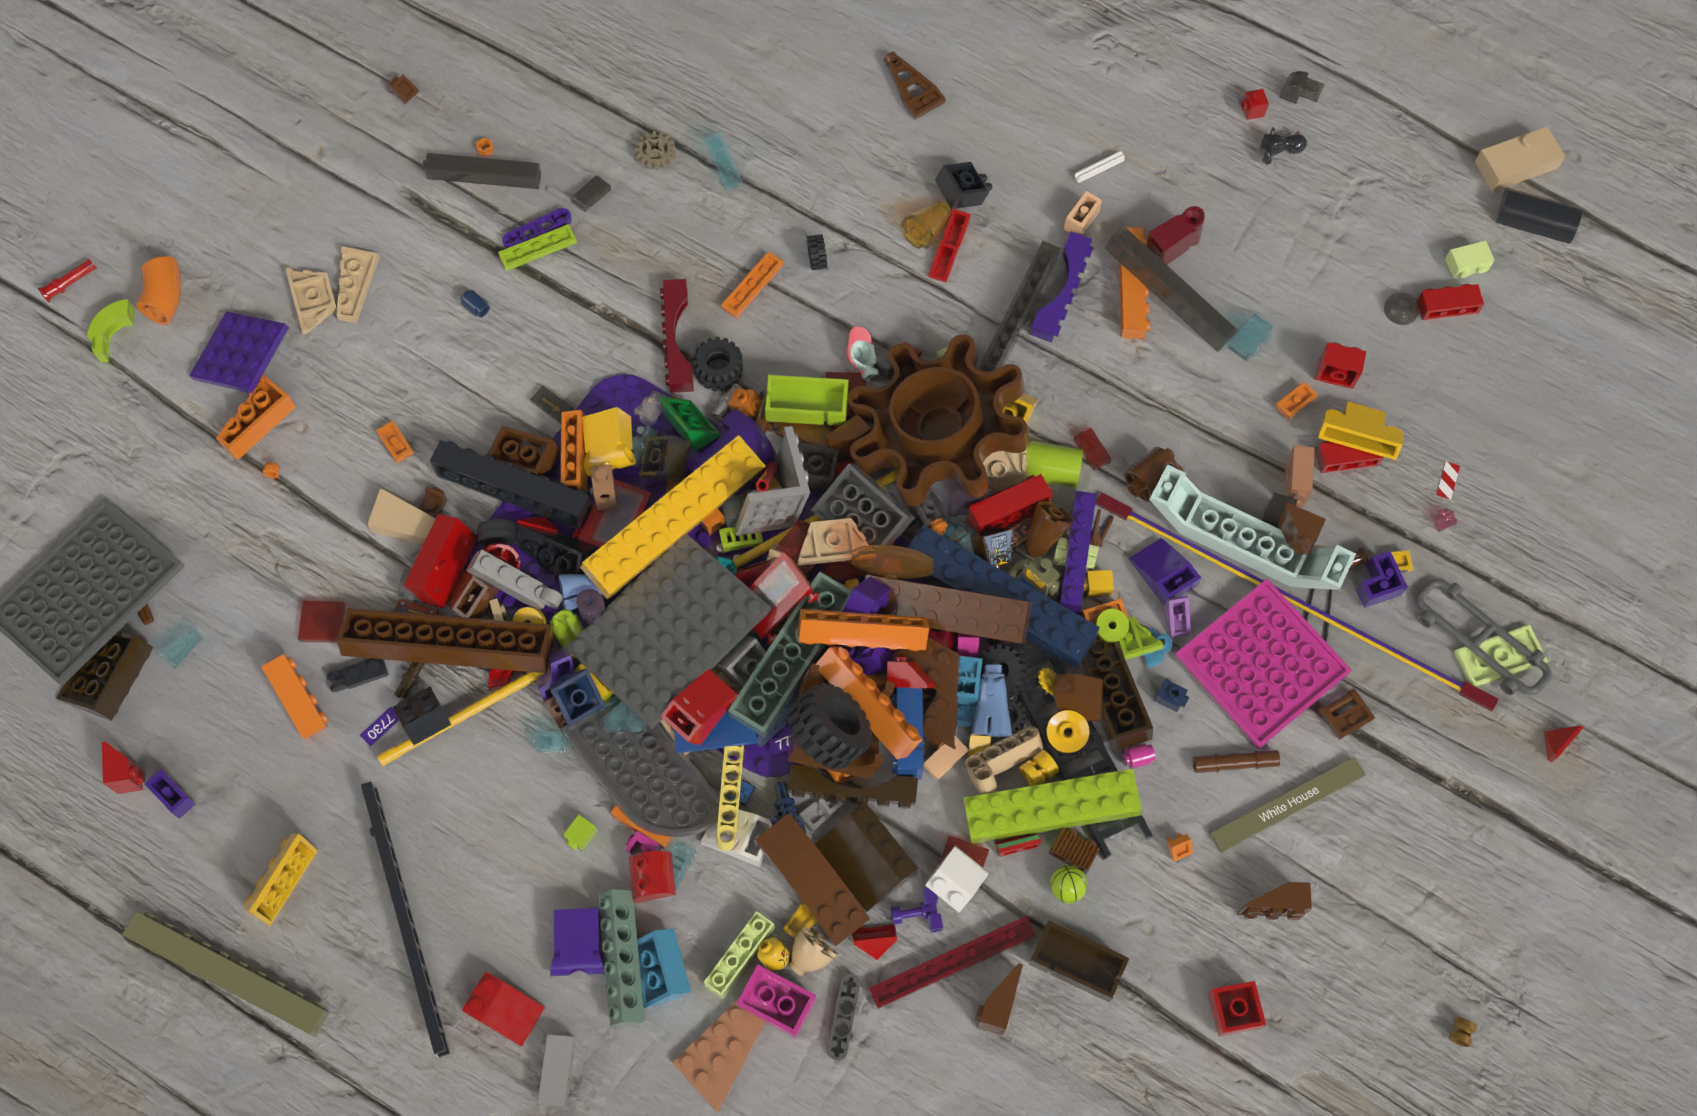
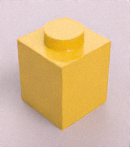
(1099, 583)

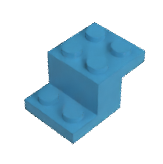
(968, 690)

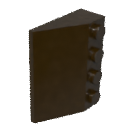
(107, 676)
(866, 857)

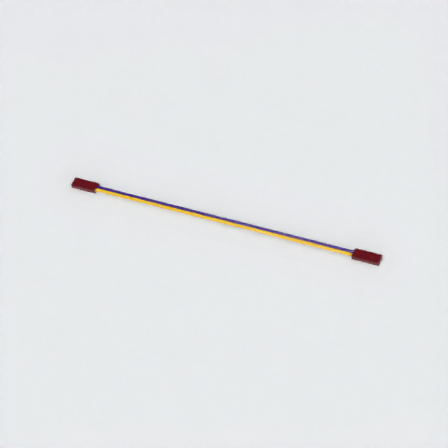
(1467, 691)

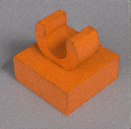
(1179, 847)

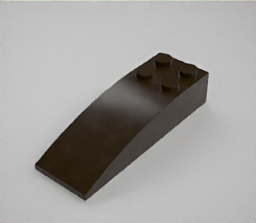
(1123, 710)

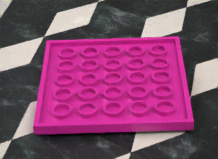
(1262, 663)

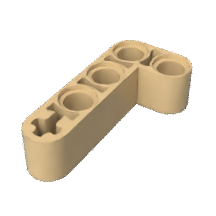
(1002, 756)

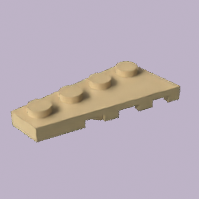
(354, 282)

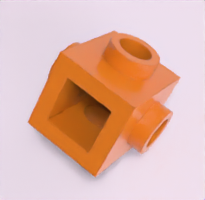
(745, 402)

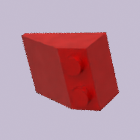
(503, 1009)

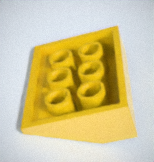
(280, 878)

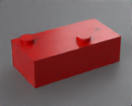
(1009, 505)
(440, 561)

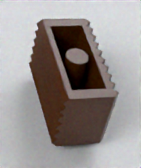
(1074, 850)

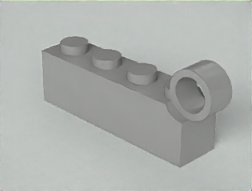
(513, 581)

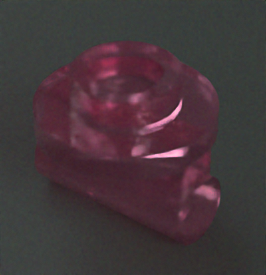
(1444, 519)

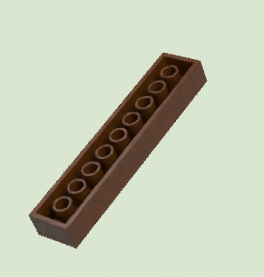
(446, 640)

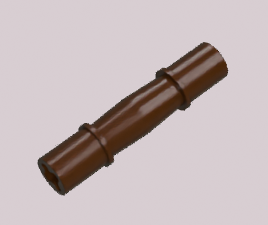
(1236, 761)

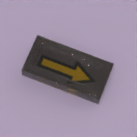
(550, 403)

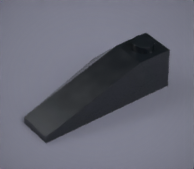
(554, 551)

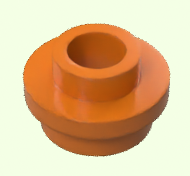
(938, 526)

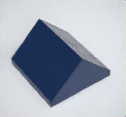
(577, 696)

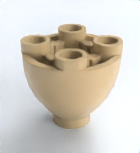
(810, 952)

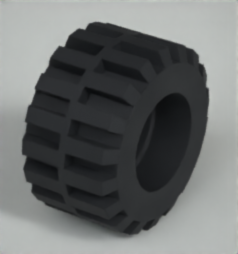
(718, 350)

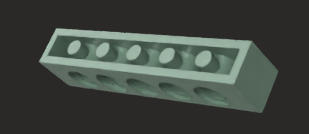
(621, 958)

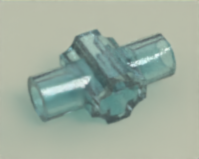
(638, 443)

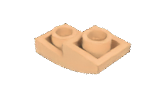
(945, 758)

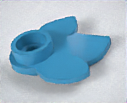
(1156, 657)

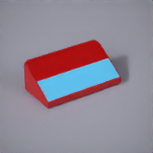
(1017, 844)

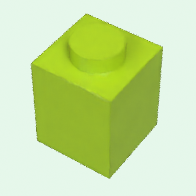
(579, 833)

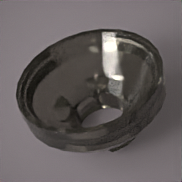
(1399, 314)

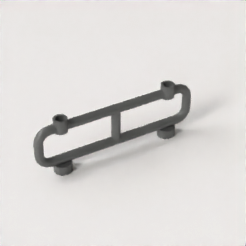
(1510, 683)

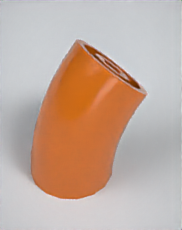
(160, 289)

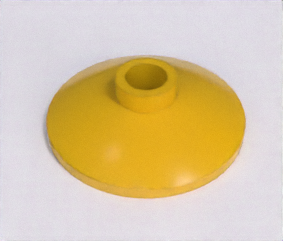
(1071, 720)

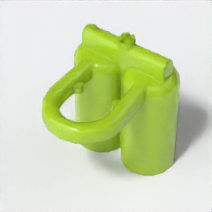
(566, 626)

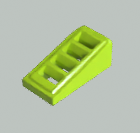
(731, 546)

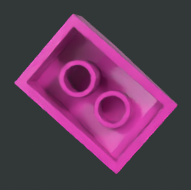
(777, 1001)

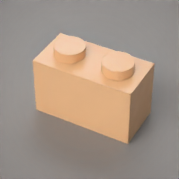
(1083, 214)

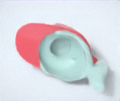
(861, 352)

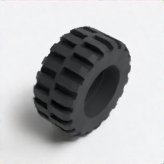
(830, 726)

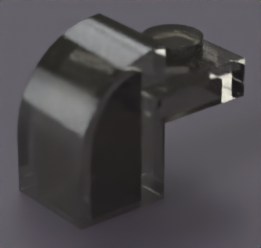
(1300, 85)

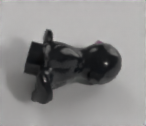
(1278, 143)

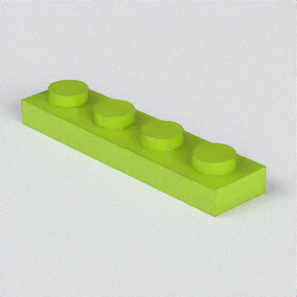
(537, 247)

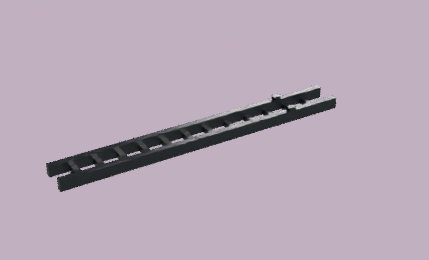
(405, 920)

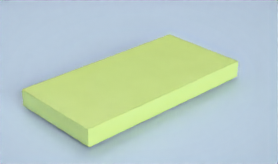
(1480, 673)

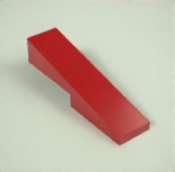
(950, 245)

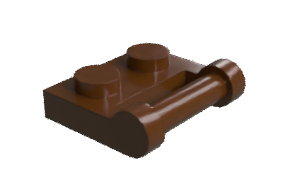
(1349, 720)

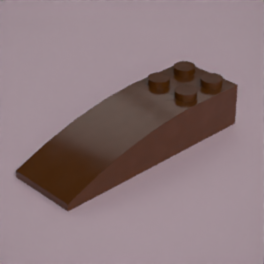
(812, 880)

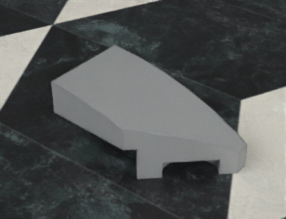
(818, 813)

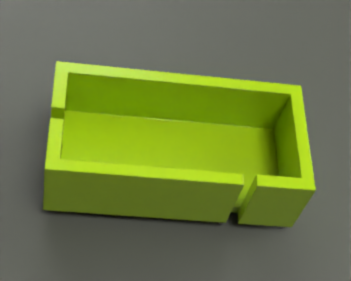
(806, 400)

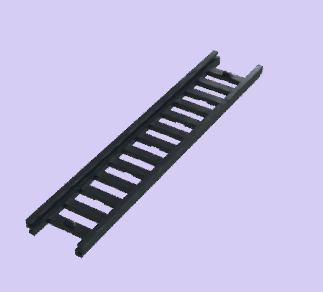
(1031, 706)

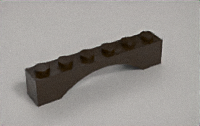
(807, 781)

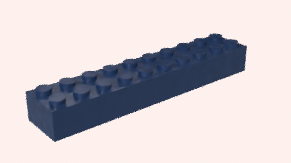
(1049, 624)

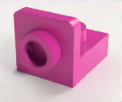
(646, 844)

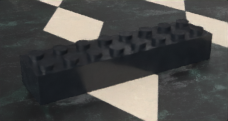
(511, 484)

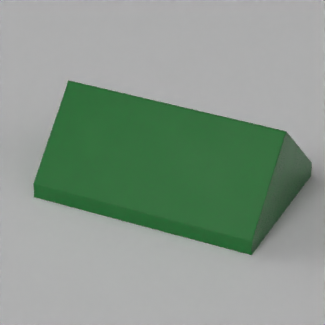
(689, 421)

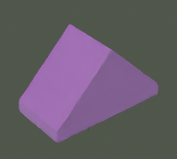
(1178, 616)

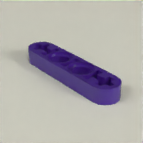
(535, 226)

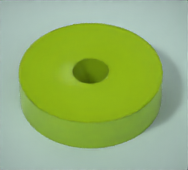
(1120, 621)

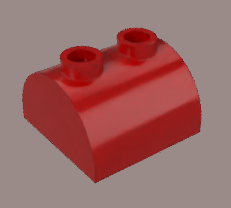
(651, 876)

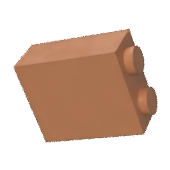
(1299, 474)

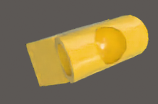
(608, 439)

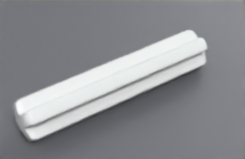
(1099, 166)

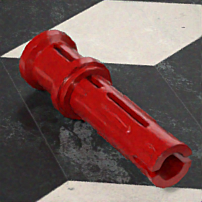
(58, 285)

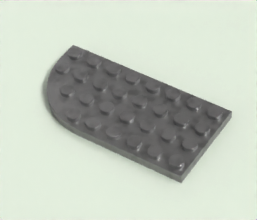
(645, 775)

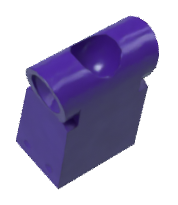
(577, 942)

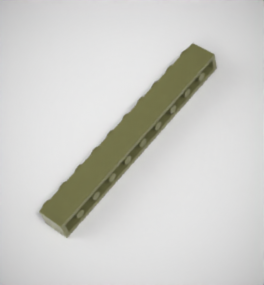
(225, 973)

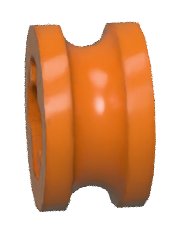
(481, 144)

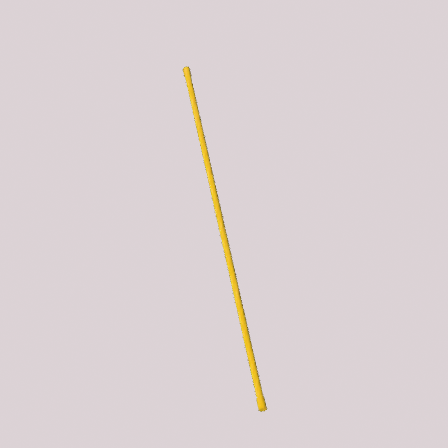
(396, 751)

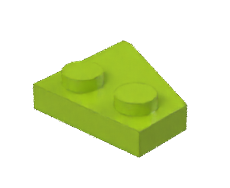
(1138, 640)

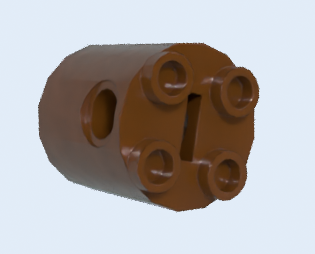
(1147, 471)

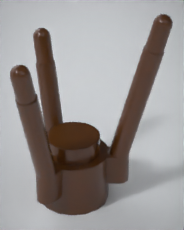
(760, 420)
(1095, 538)

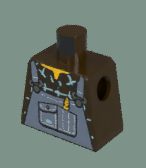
(994, 545)

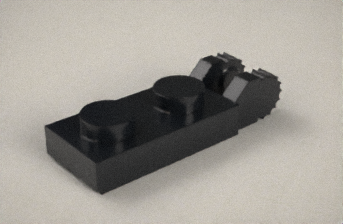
(358, 674)

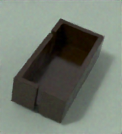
(1079, 961)

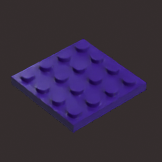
(239, 352)

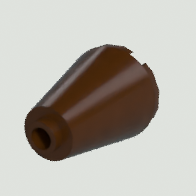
(1046, 528)

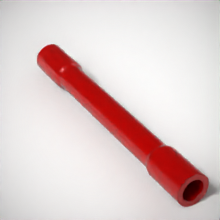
(764, 481)

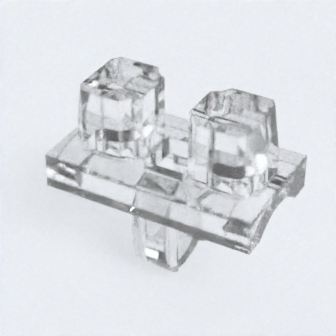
(650, 409)

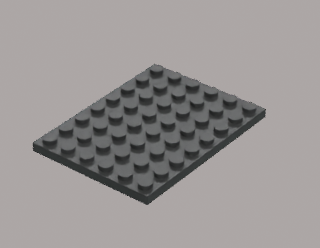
(85, 591)
(668, 629)

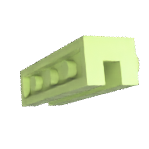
(739, 955)

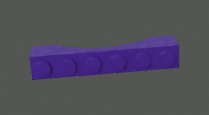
(1048, 318)
(1077, 551)

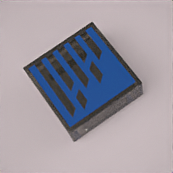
(746, 792)

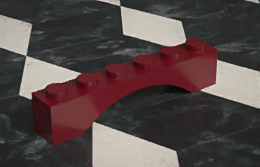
(679, 369)

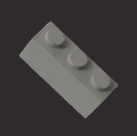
(555, 1071)

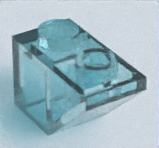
(960, 535)
(623, 719)

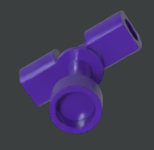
(927, 910)

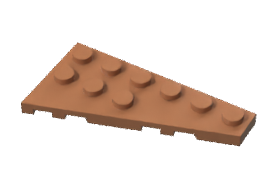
(719, 1054)

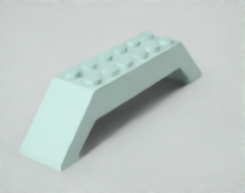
(1246, 537)

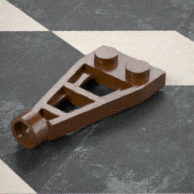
(922, 103)

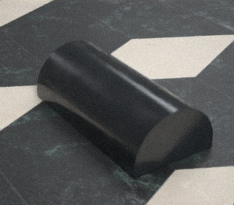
(1539, 215)

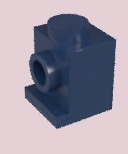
(1166, 699)

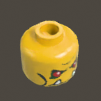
(773, 954)

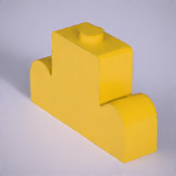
(1363, 430)

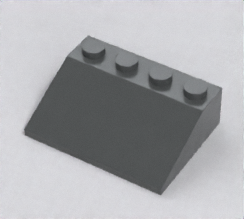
(866, 503)

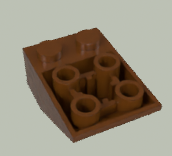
(1287, 900)

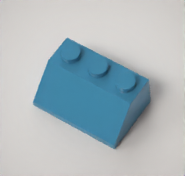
(661, 968)

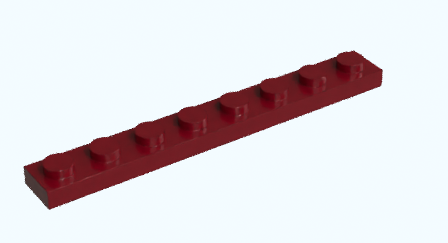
(952, 962)

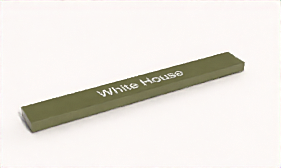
(1287, 804)

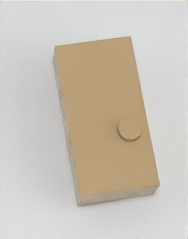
(1519, 159)

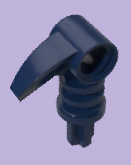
(784, 805)

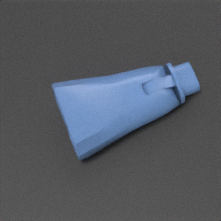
(574, 584)
(992, 707)

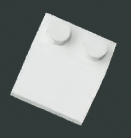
(957, 879)

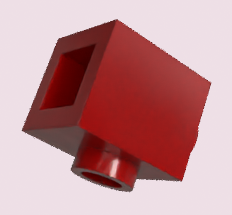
(1254, 104)

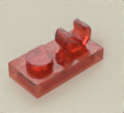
(1092, 448)

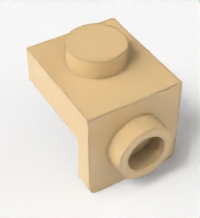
(498, 610)

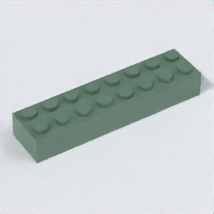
(785, 663)

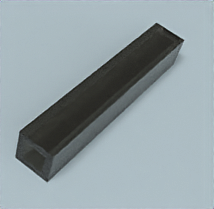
(482, 171)

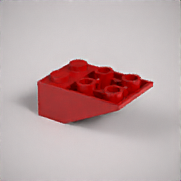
(699, 707)

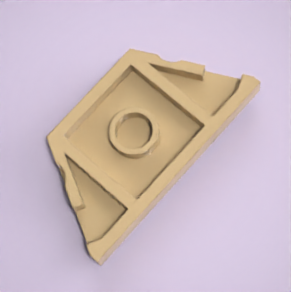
(311, 297)
(1005, 469)
(830, 541)

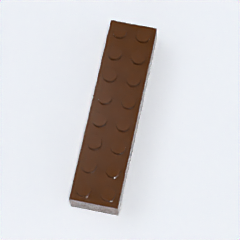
(959, 610)

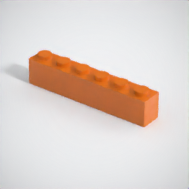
(1133, 299)
(863, 629)
(884, 718)

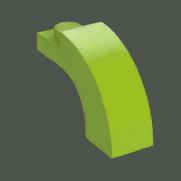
(106, 324)

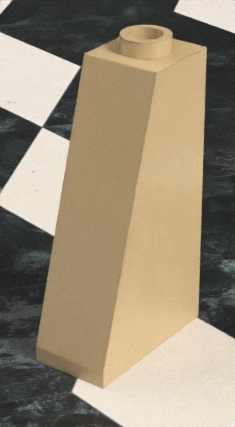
(399, 519)

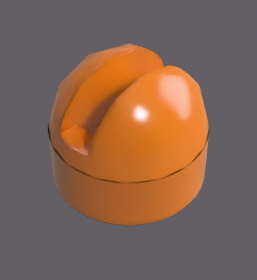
(271, 470)

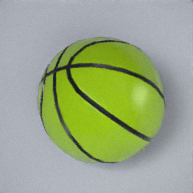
(1068, 884)

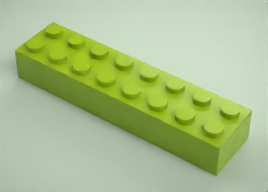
(1052, 806)

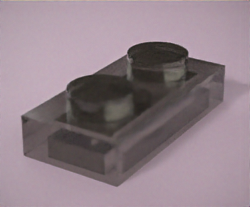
(590, 193)

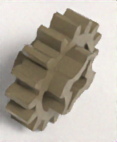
(655, 150)

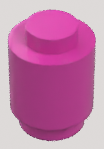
(1138, 756)

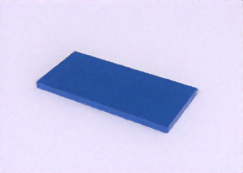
(725, 733)

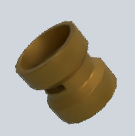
(1462, 1032)

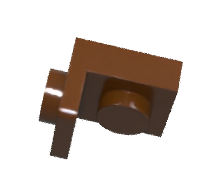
(403, 88)
(433, 501)

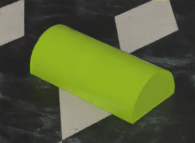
(1056, 463)

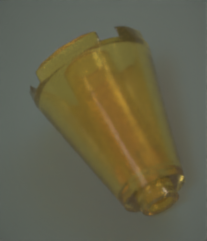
(926, 224)

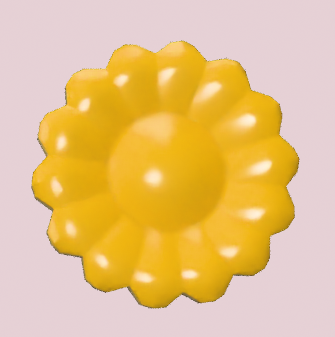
(1047, 679)

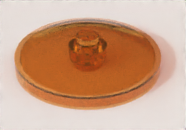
(892, 562)

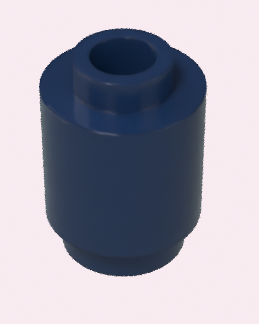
(475, 303)

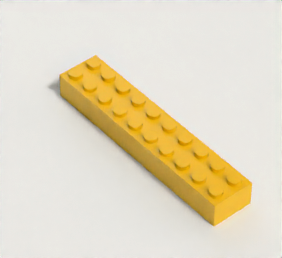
(672, 517)

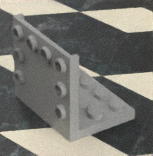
(779, 506)

